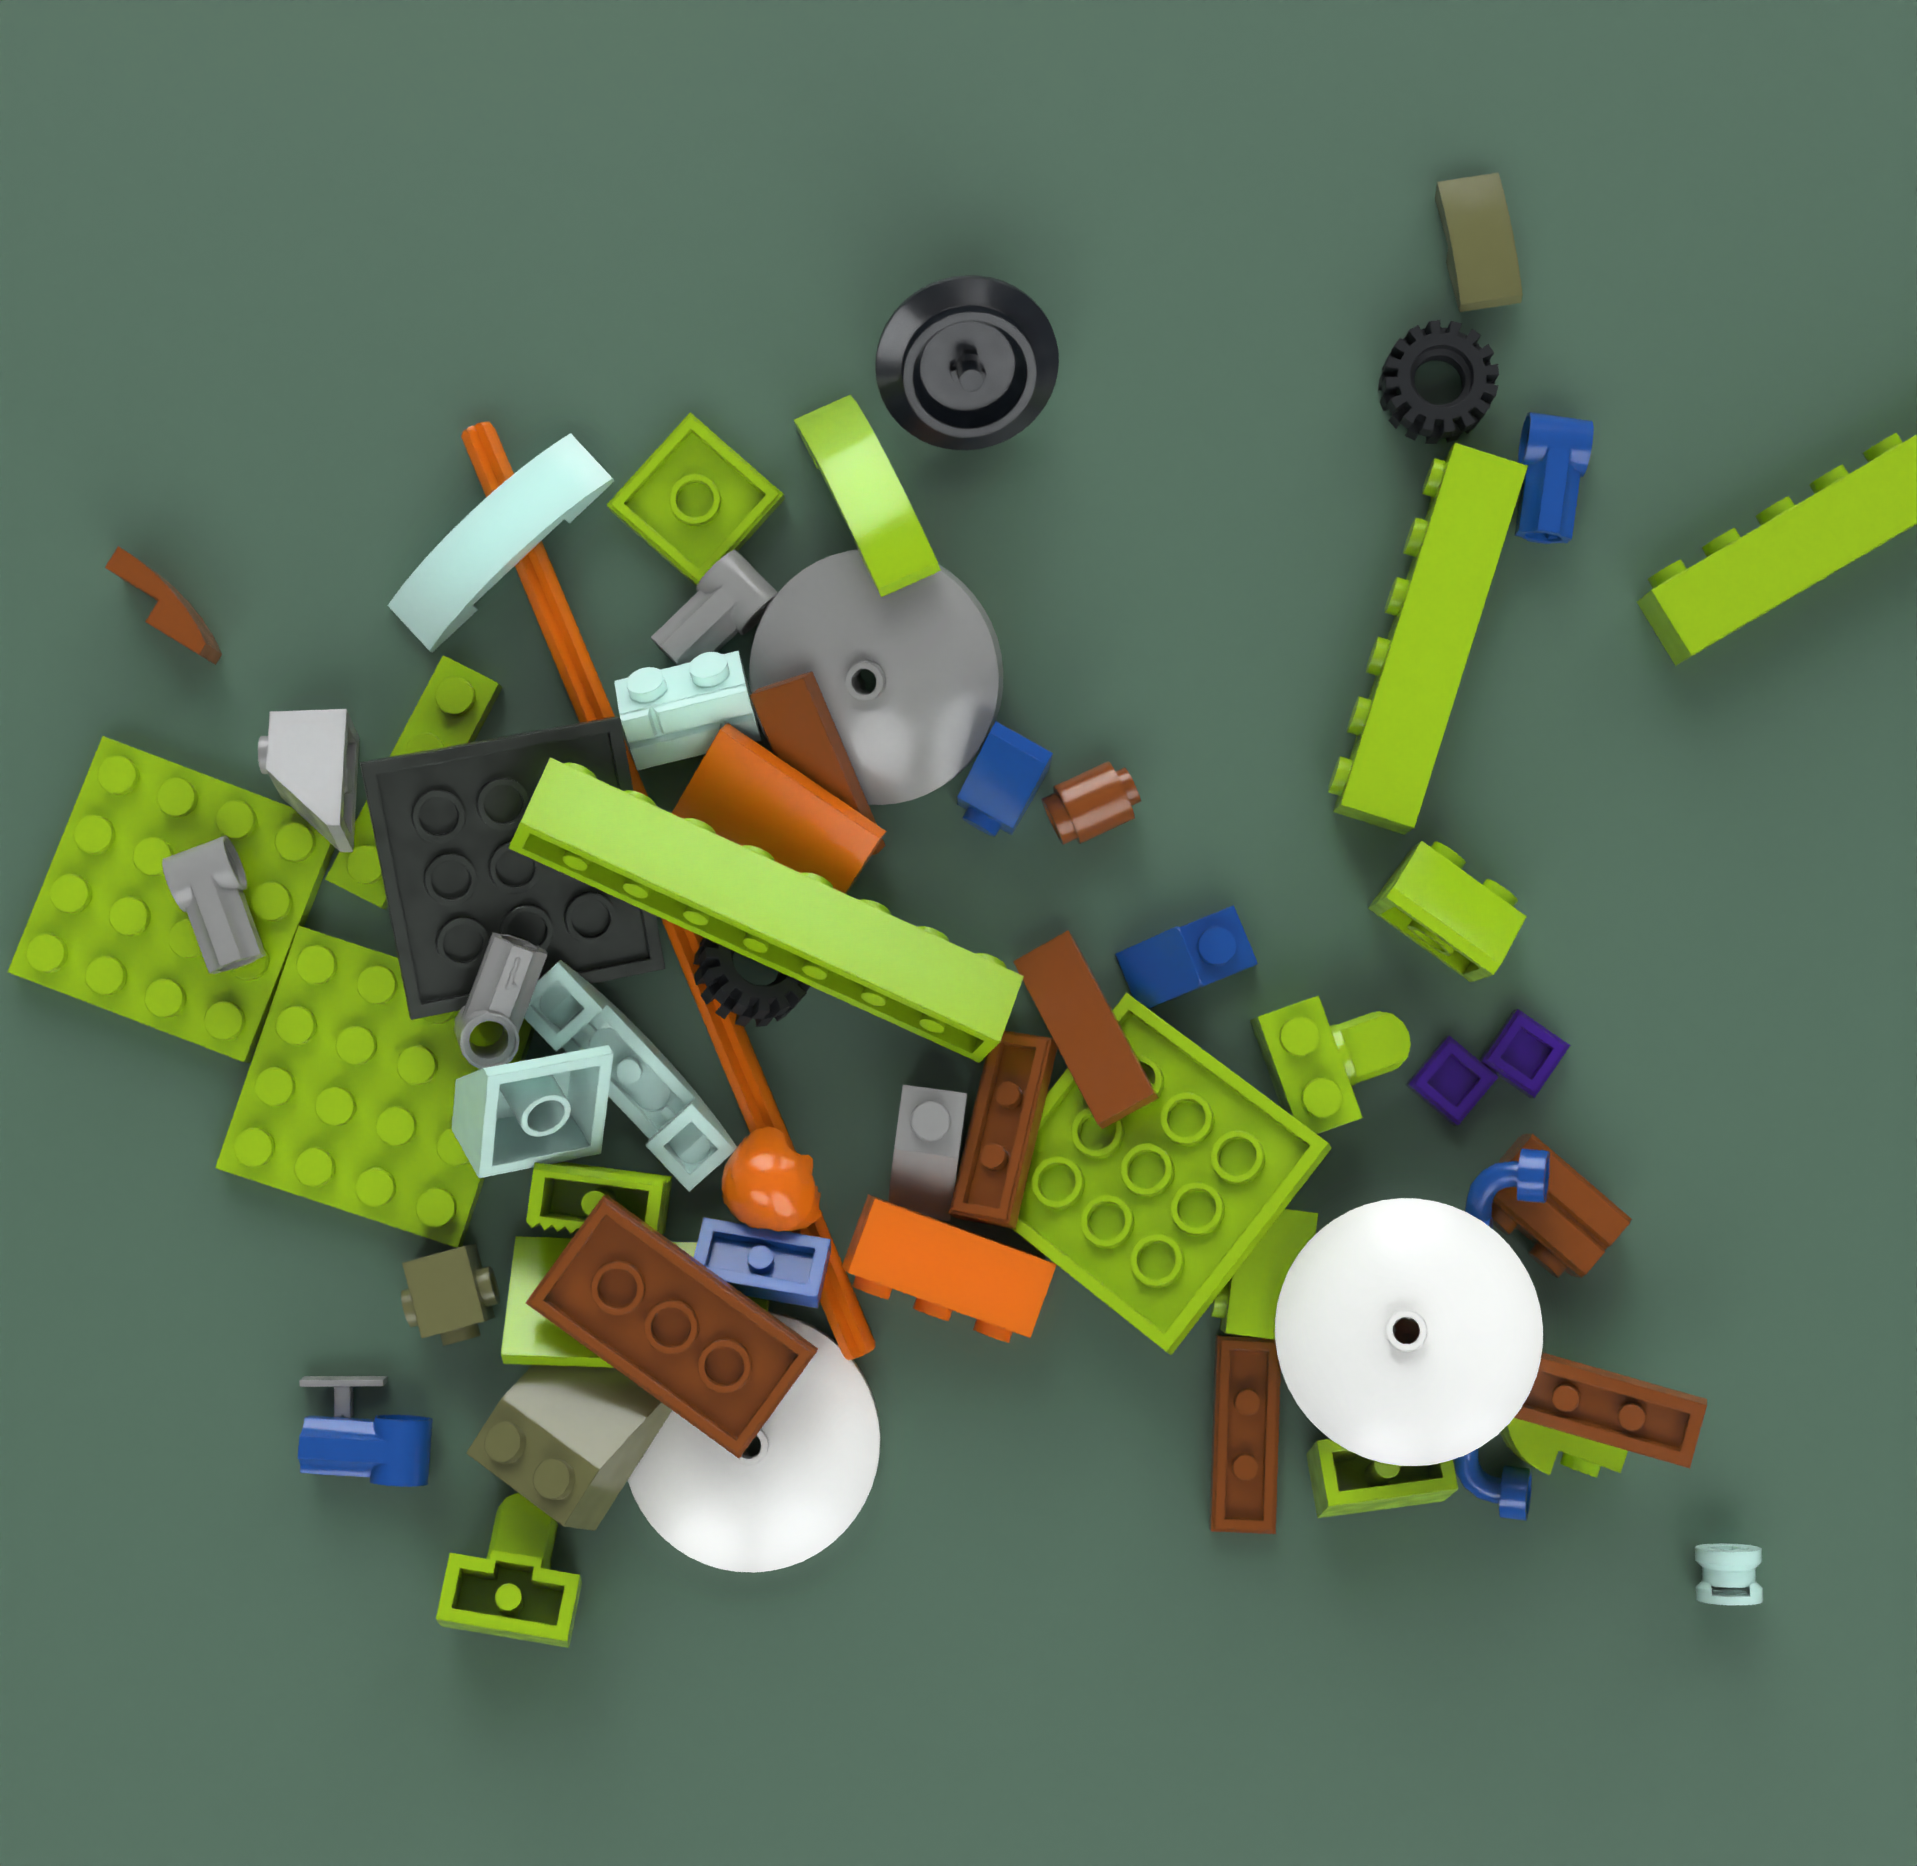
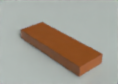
(807, 738)
(1085, 1030)
(1004, 1130)
(1245, 1435)

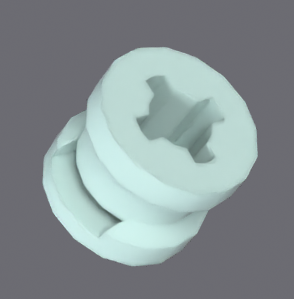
(1729, 1571)

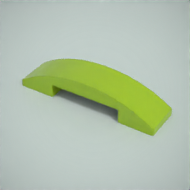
(868, 495)

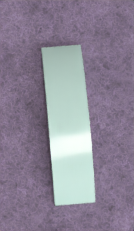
(496, 537)
(642, 1080)

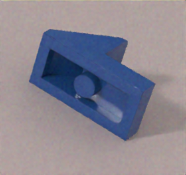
(1186, 958)

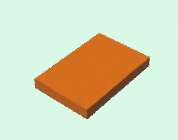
(772, 806)

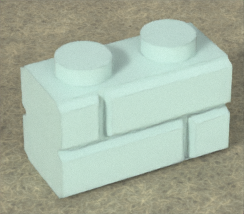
(683, 707)

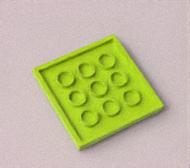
(112, 926)
(357, 1096)
(1169, 1195)

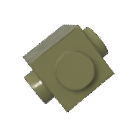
(449, 1294)

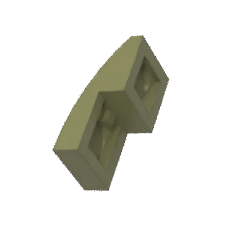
(1479, 242)

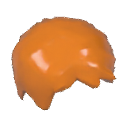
(770, 1183)

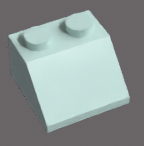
(533, 1111)

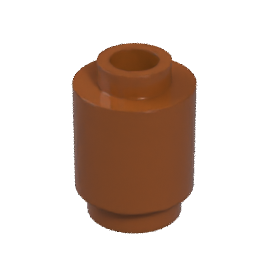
(1091, 803)

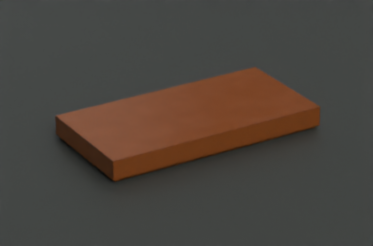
(672, 1326)

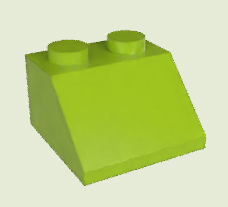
(1450, 911)

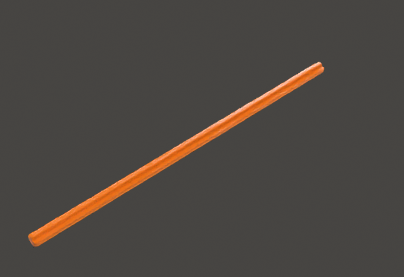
(727, 1037)

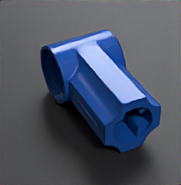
(1556, 458)
(387, 1449)

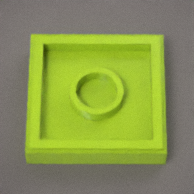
(695, 499)

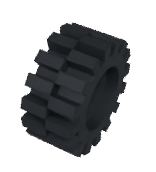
(1455, 349)
(738, 994)

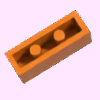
(947, 1269)

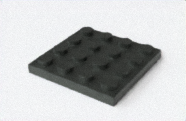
(452, 880)

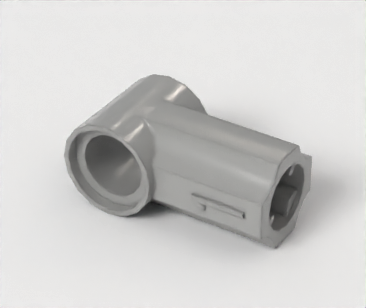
(727, 602)
(210, 887)
(501, 996)

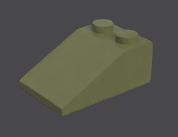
(569, 1439)

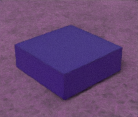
(1524, 1053)
(1452, 1080)

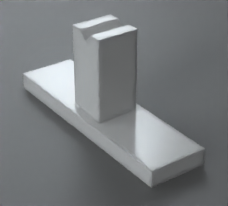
(343, 1389)

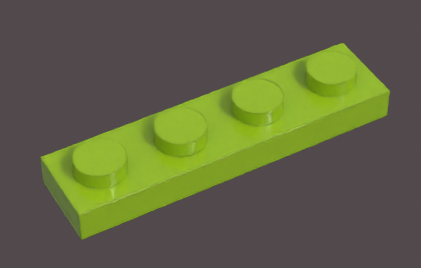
(445, 716)

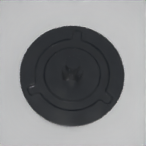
(966, 362)

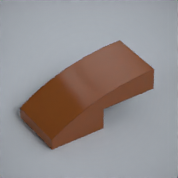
(172, 612)

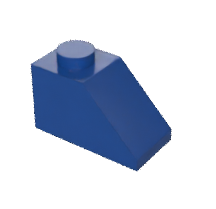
(1003, 781)

